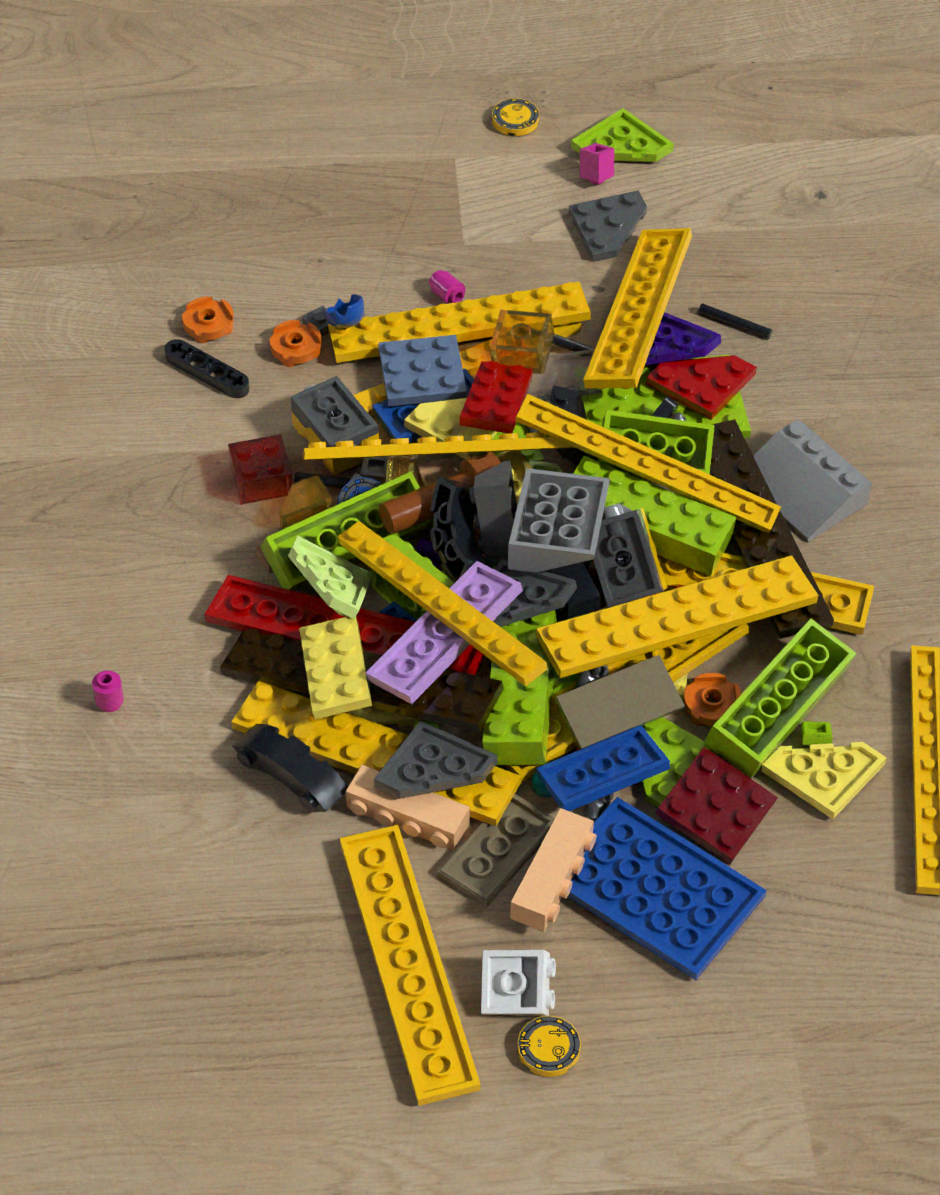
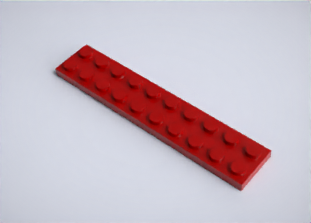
(275, 610)

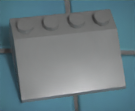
(810, 480)
(556, 520)

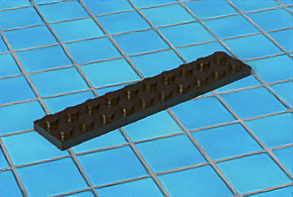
(735, 464)
(451, 699)

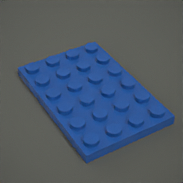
(662, 889)

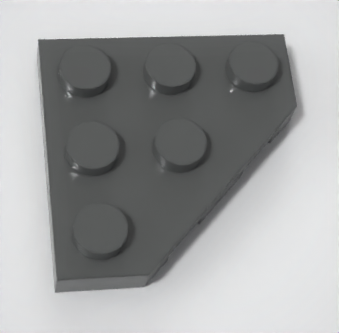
(607, 222)
(540, 594)
(433, 762)

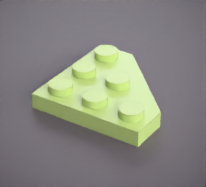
(334, 578)

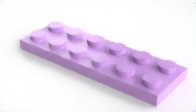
(431, 645)

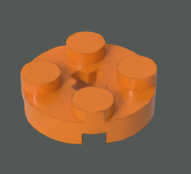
(211, 329)
(299, 353)
(698, 693)

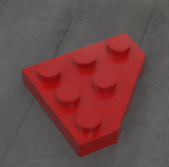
(702, 382)

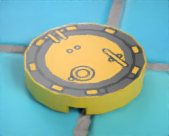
(515, 116)
(549, 1046)

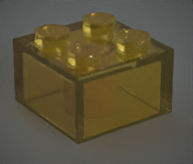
(523, 339)

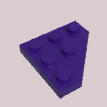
(681, 340)

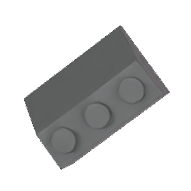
(496, 510)

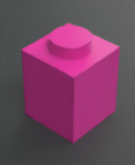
(596, 163)

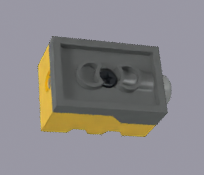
(331, 415)
(627, 556)

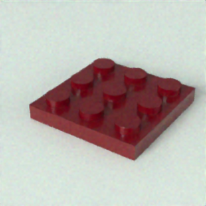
(716, 805)

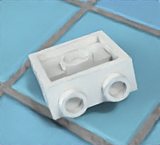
(517, 982)

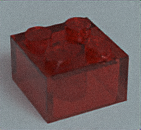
(260, 469)

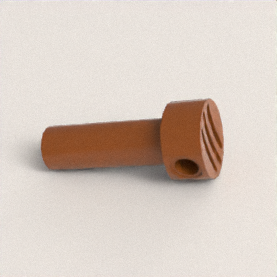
(415, 506)

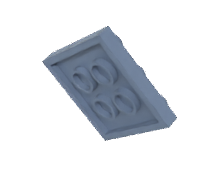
(422, 370)

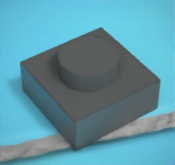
(317, 318)
(374, 468)

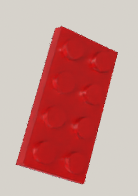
(496, 397)

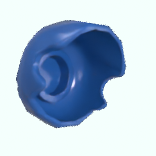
(346, 314)

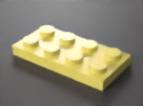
(335, 667)

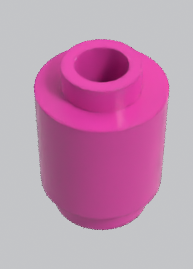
(447, 287)
(108, 691)

